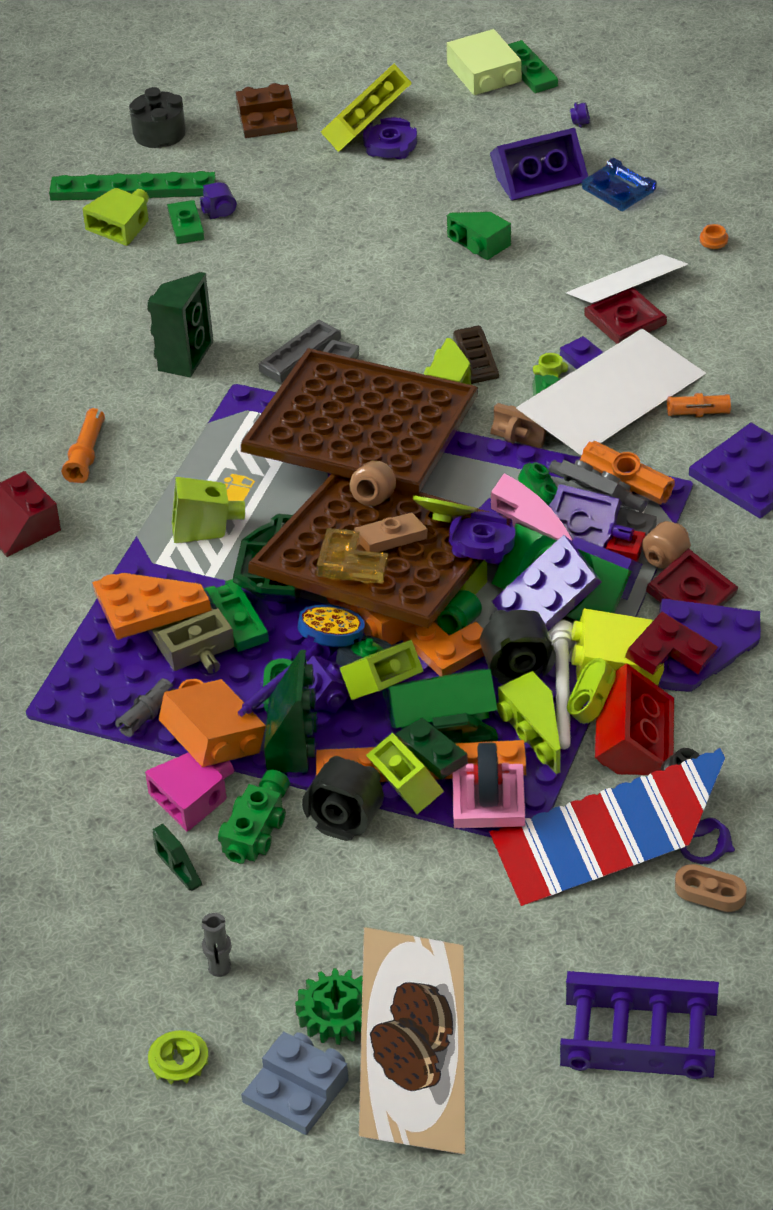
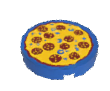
(331, 625)

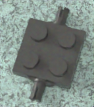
(597, 482)

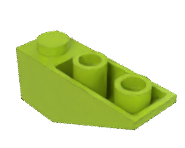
(531, 711)

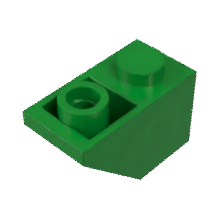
(479, 232)

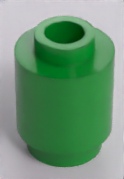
(460, 612)

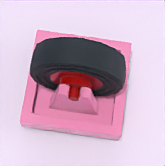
(488, 792)

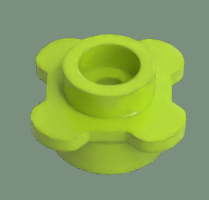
(550, 365)

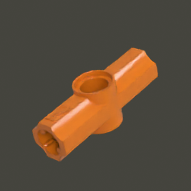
(641, 478)

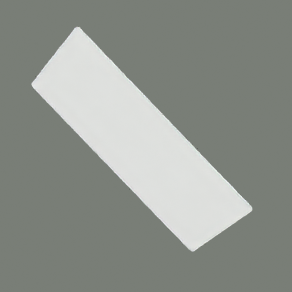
(626, 278)

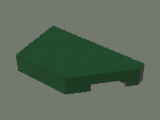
(464, 728)
(175, 857)

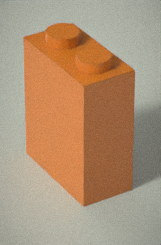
(209, 724)

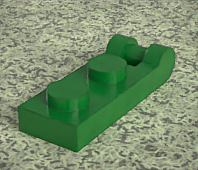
(239, 613)

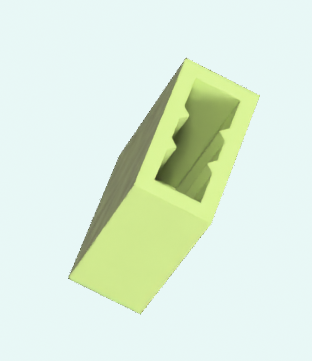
(484, 62)

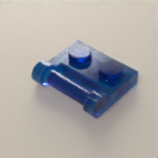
(615, 191)

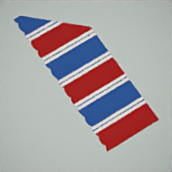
(607, 829)

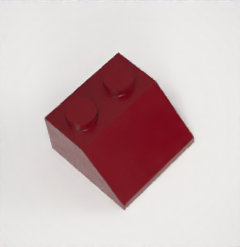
(25, 514)

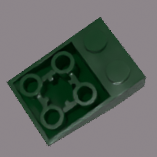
(291, 721)

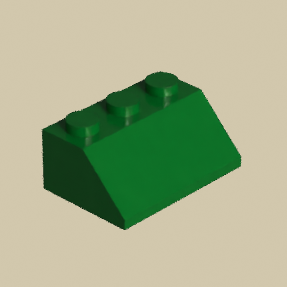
(441, 696)

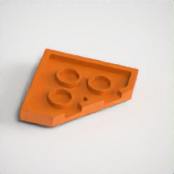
(145, 602)

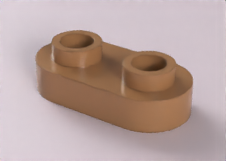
(712, 888)

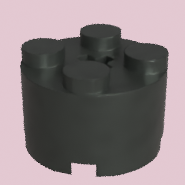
(157, 118)
(517, 644)
(343, 798)

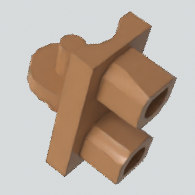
(516, 426)

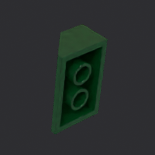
(181, 324)

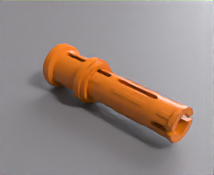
(81, 453)

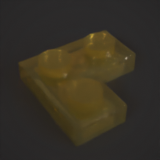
(343, 560)

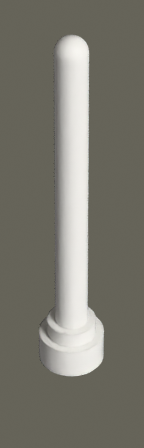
(561, 640)

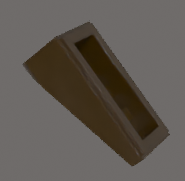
(477, 351)

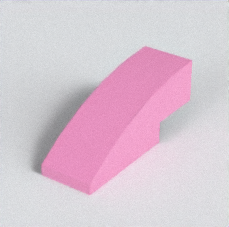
(525, 508)

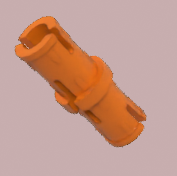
(679, 406)

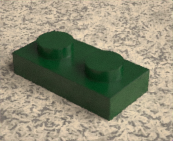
(433, 748)

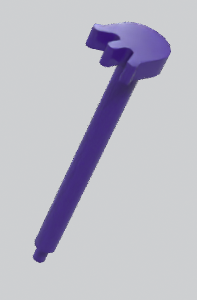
(265, 692)

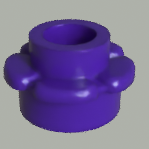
(580, 114)

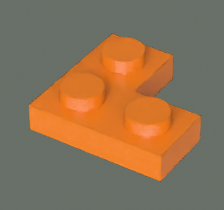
(445, 652)

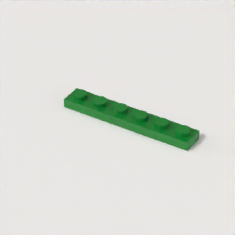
(155, 185)

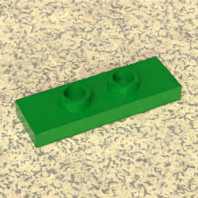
(534, 71)

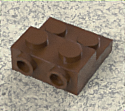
(266, 110)

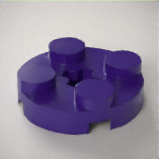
(378, 140)
(482, 537)

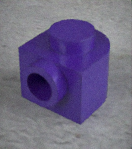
(217, 200)

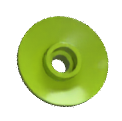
(443, 510)

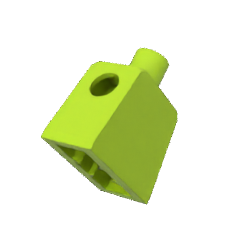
(117, 215)
(202, 510)

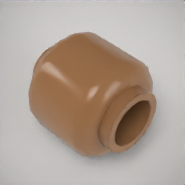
(372, 483)
(665, 544)

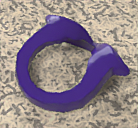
(724, 841)

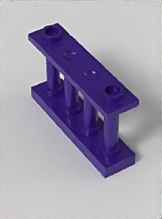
(645, 994)

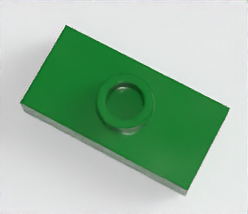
(185, 222)

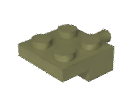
(194, 640)

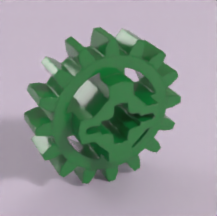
(317, 1006)

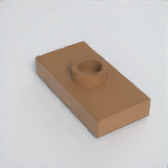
(391, 533)

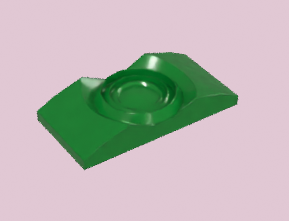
(531, 545)

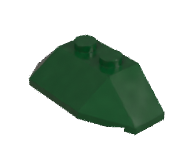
(257, 585)

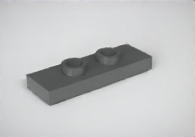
(283, 360)

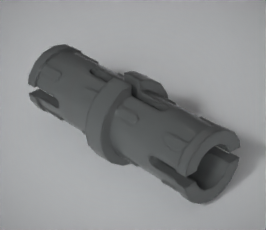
(144, 708)
(214, 933)

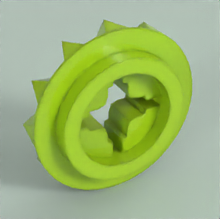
(189, 1046)

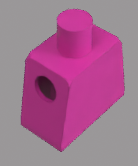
(188, 789)

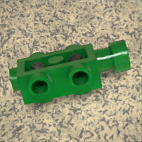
(259, 813)

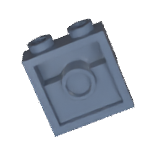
(296, 1082)

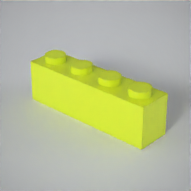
(366, 107)

